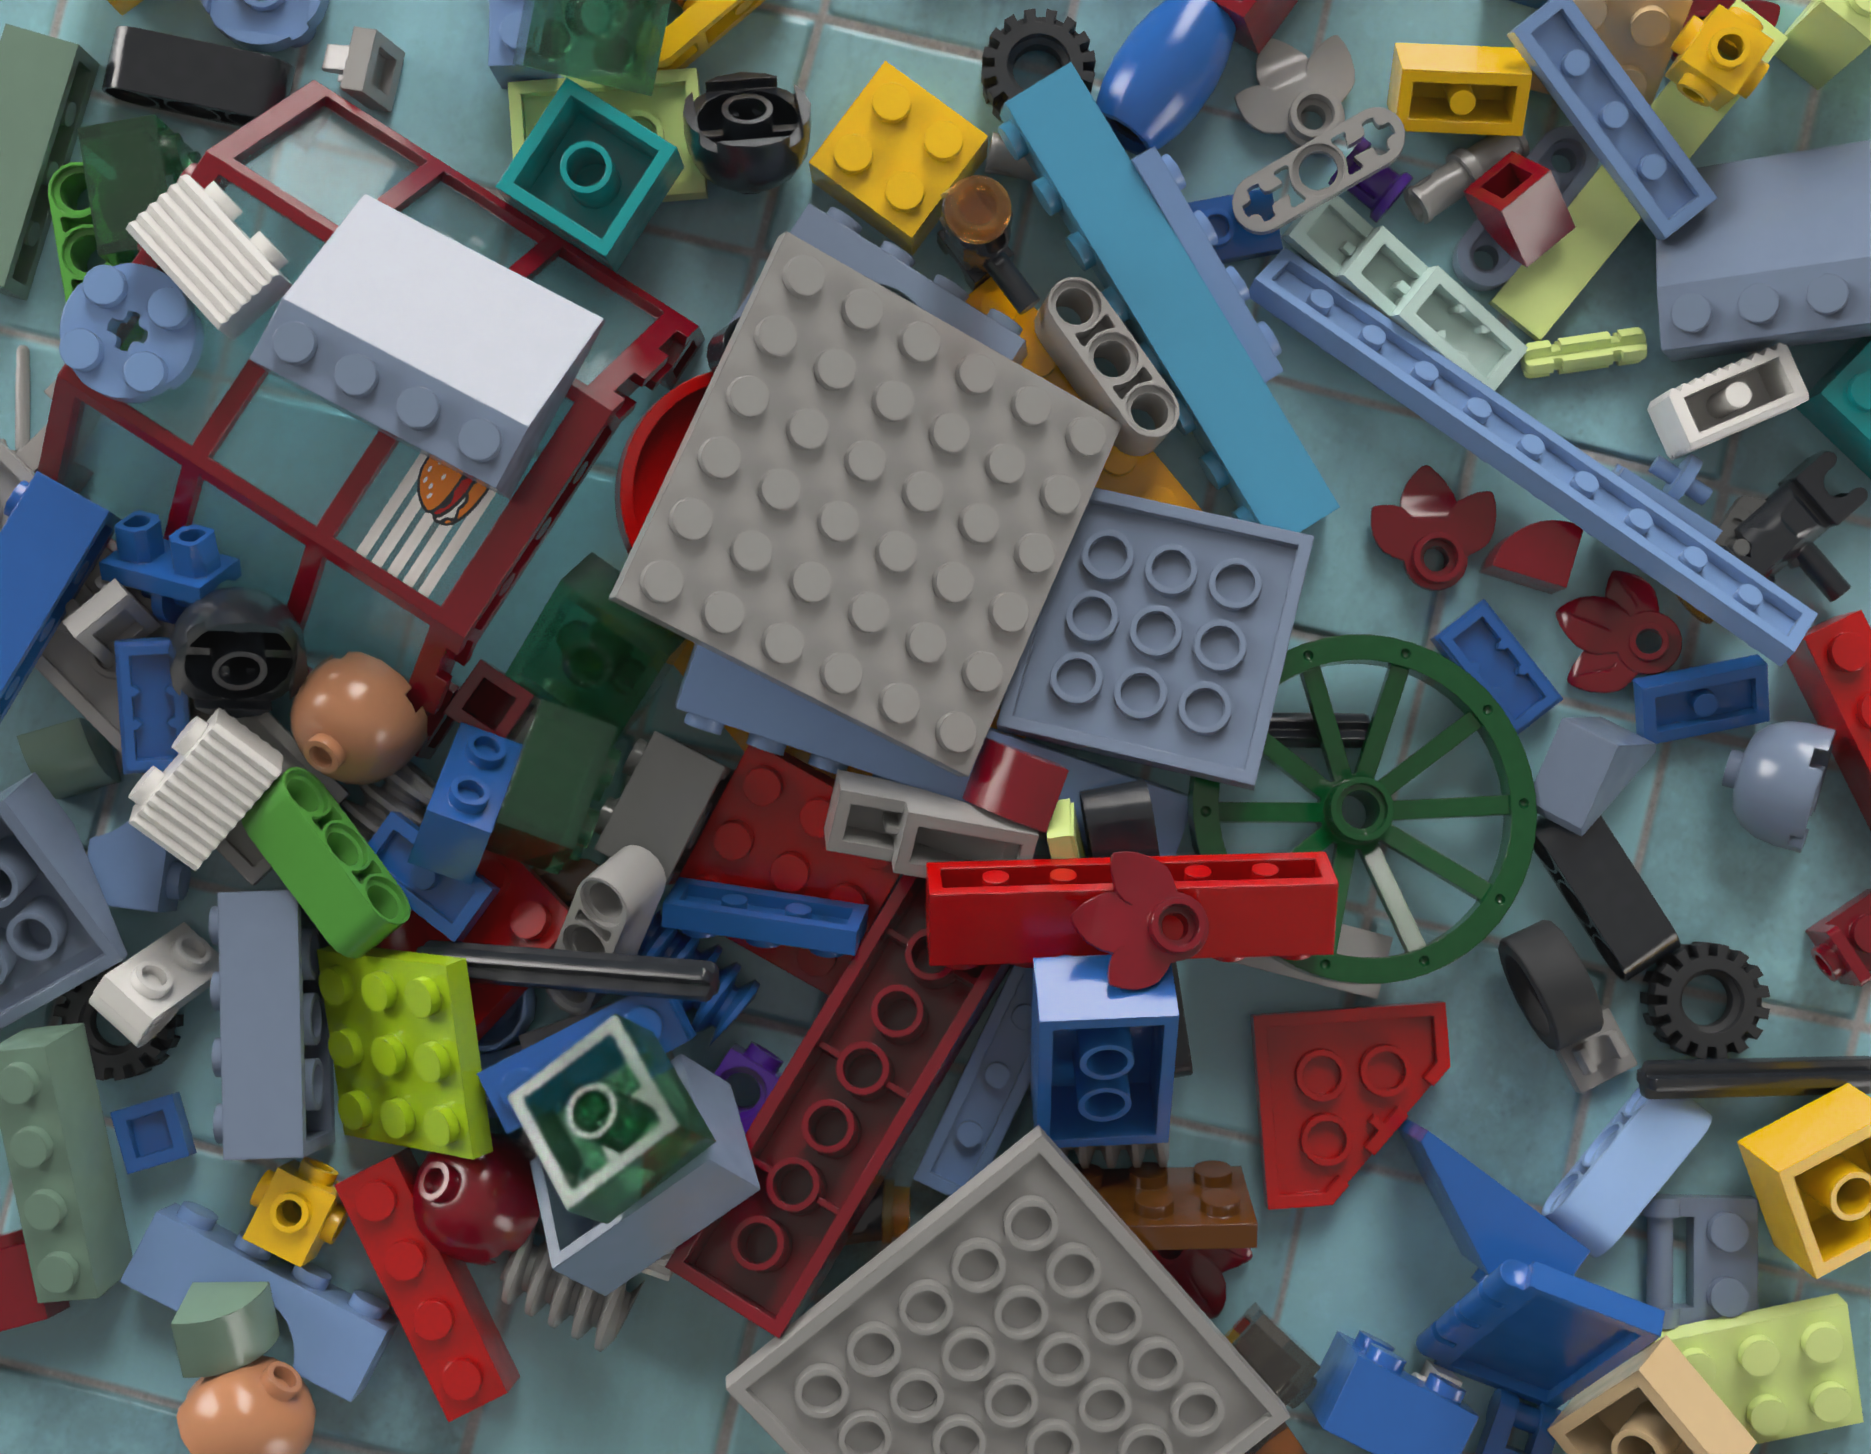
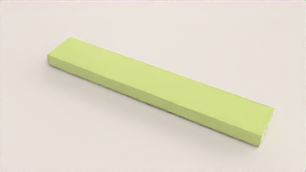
(1604, 216)

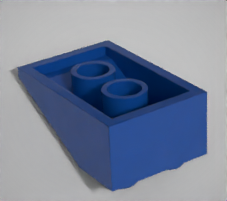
(1483, 1214)

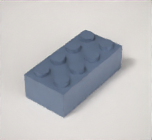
(271, 1029)

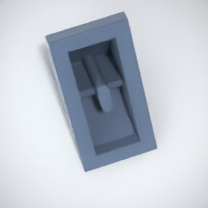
(1587, 770)

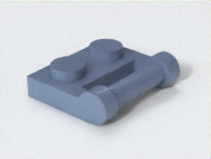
(1718, 1256)

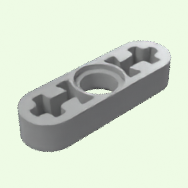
(1368, 160)

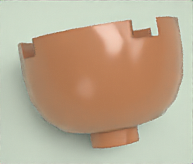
(356, 719)
(249, 1411)

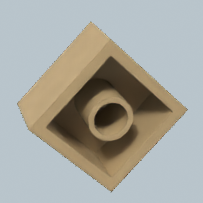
(1650, 1408)

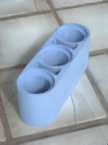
(1625, 1169)

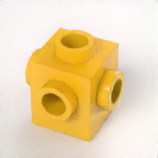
(1702, 71)
(296, 1210)

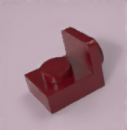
(1845, 942)

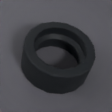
(1551, 985)

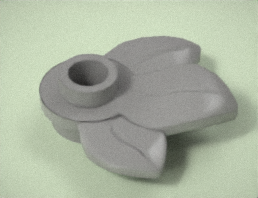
(1296, 85)

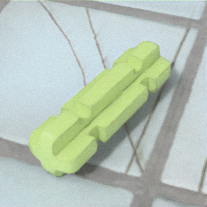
(1584, 352)

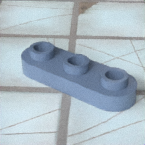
(1583, 164)

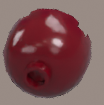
(478, 1204)

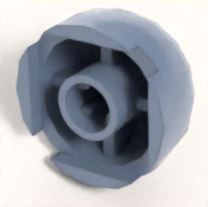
(1779, 781)

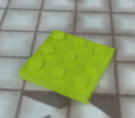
(405, 1050)

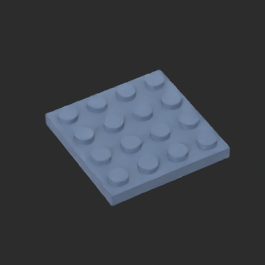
(1162, 639)

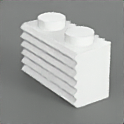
(210, 256)
(1727, 400)
(205, 788)

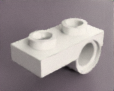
(155, 984)

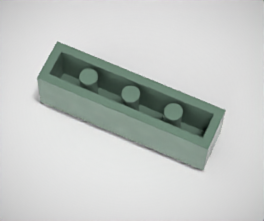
(41, 106)
(61, 1164)

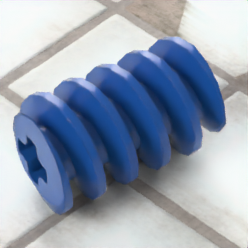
(722, 1007)

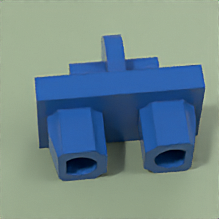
(169, 570)

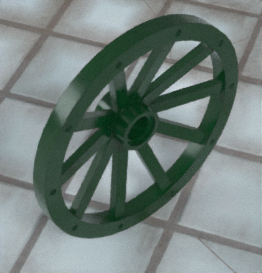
(1515, 804)

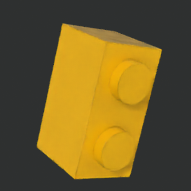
(1459, 89)

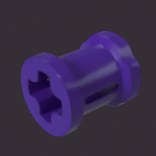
(1379, 190)

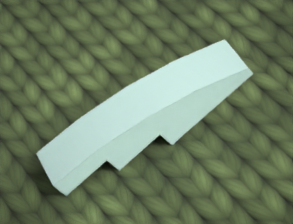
(1405, 290)

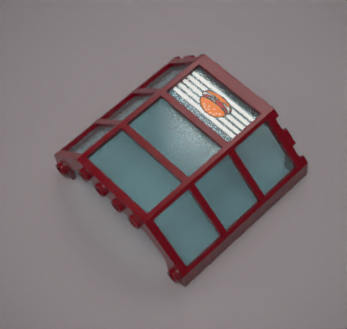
(319, 508)

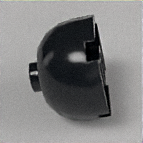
(747, 131)
(237, 652)

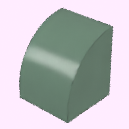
(70, 758)
(224, 1327)

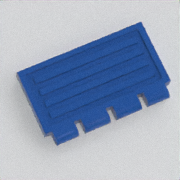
(1539, 1332)

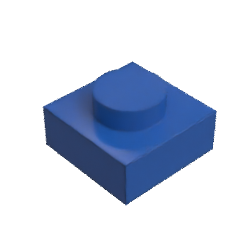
(153, 1132)

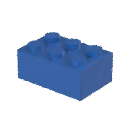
(1101, 1054)

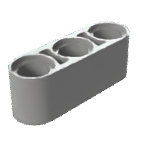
(1106, 337)
(610, 914)

